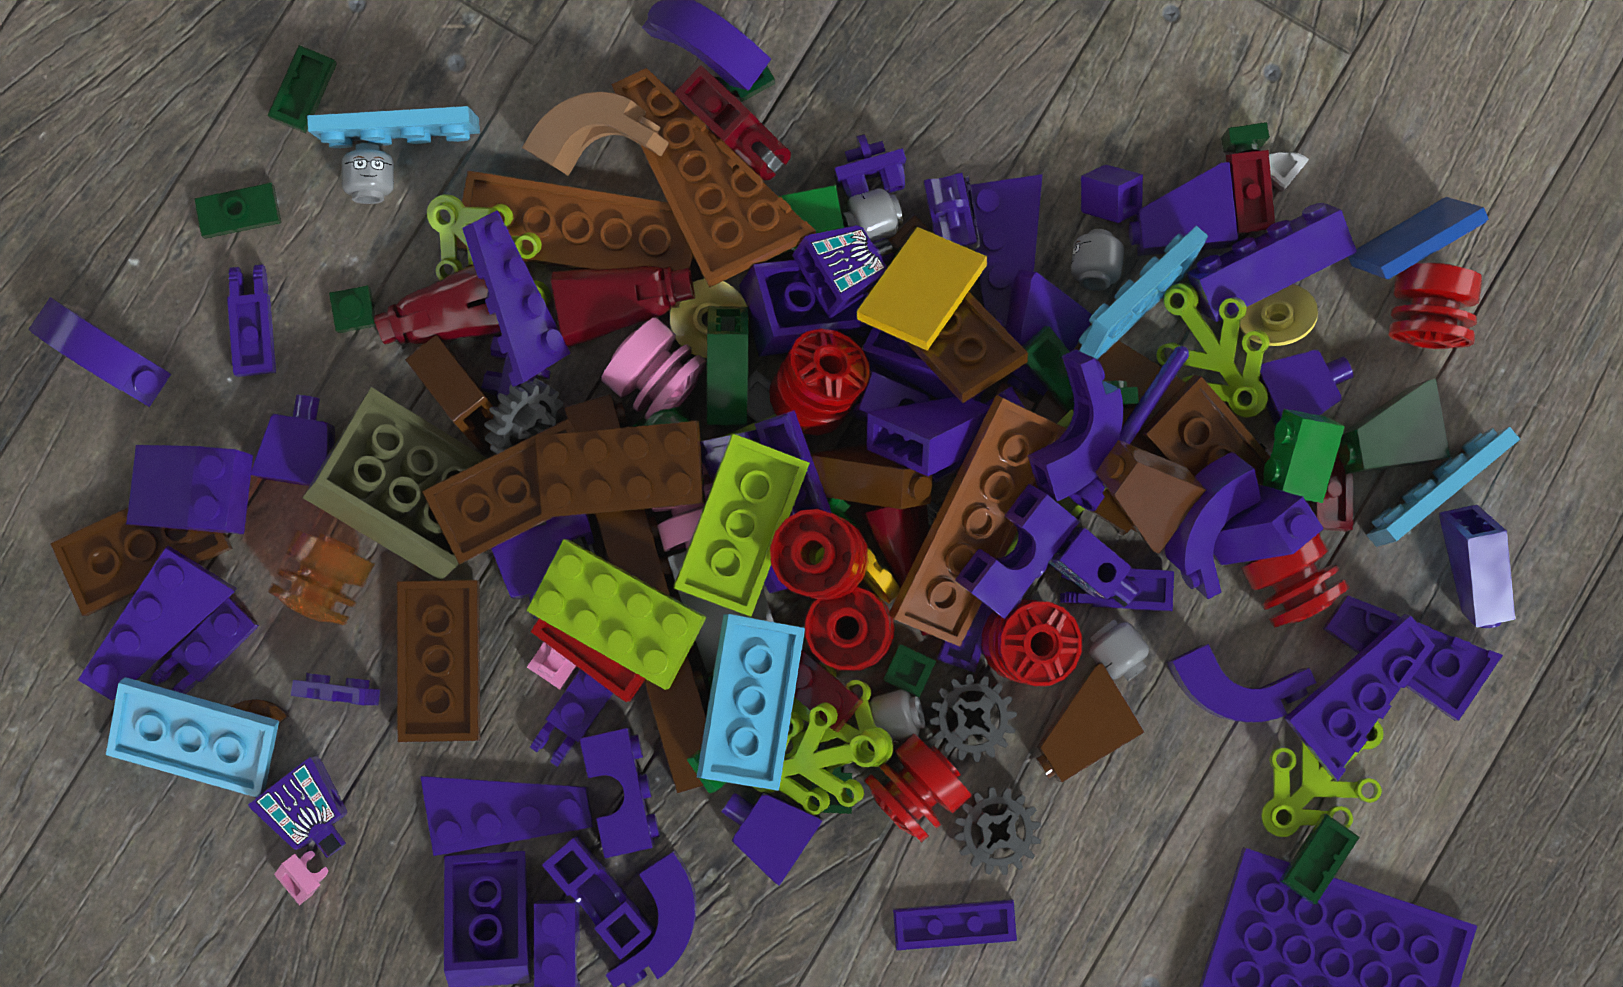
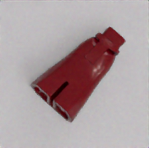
(610, 299)
(446, 309)
(898, 536)

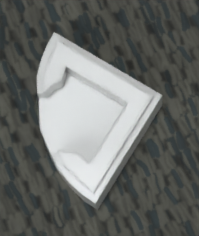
(1285, 167)

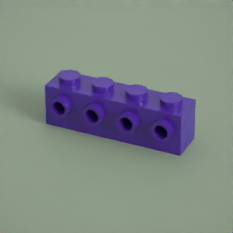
(1272, 260)

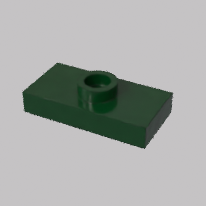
(302, 88)
(237, 210)
(1047, 364)
(1319, 858)

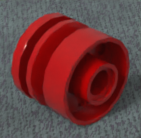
(1435, 312)
(820, 380)
(795, 551)
(1296, 582)
(825, 633)
(1053, 648)
(918, 786)

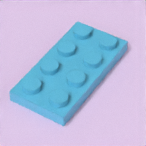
(383, 126)
(1138, 298)
(1448, 479)
(750, 702)
(192, 737)

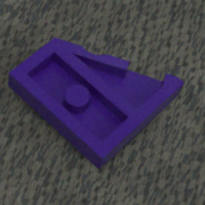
(319, 687)

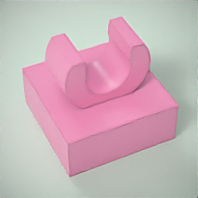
(552, 666)
(298, 879)

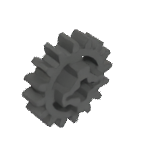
(522, 414)
(960, 731)
(985, 845)

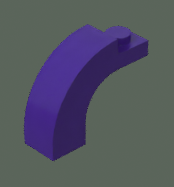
(709, 39)
(99, 352)
(1091, 435)
(1229, 490)
(1214, 692)
(677, 908)

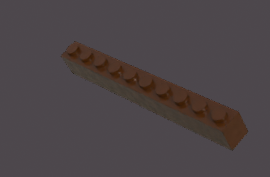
(632, 546)

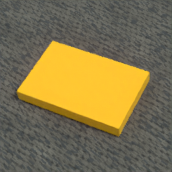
(922, 288)

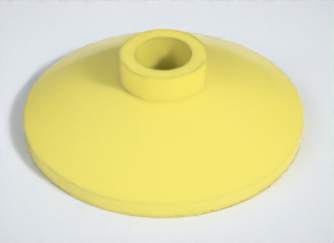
(1282, 316)
(687, 318)

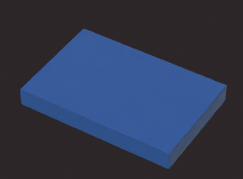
(1418, 237)

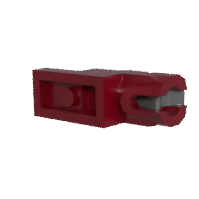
(733, 123)

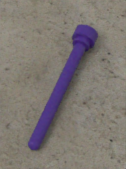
(1092, 494)

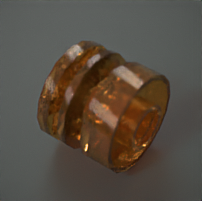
(322, 574)

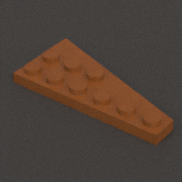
(713, 193)

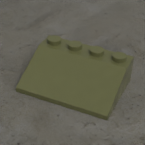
(378, 479)

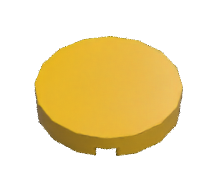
(880, 580)

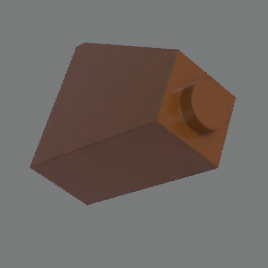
(453, 390)
(870, 478)
(1149, 491)
(1088, 727)

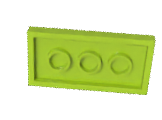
(737, 524)
(616, 614)

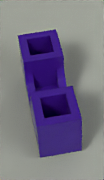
(1042, 530)
(617, 756)
(599, 894)
(556, 943)

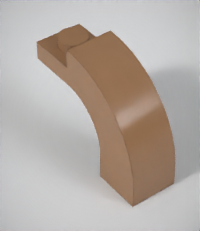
(585, 118)

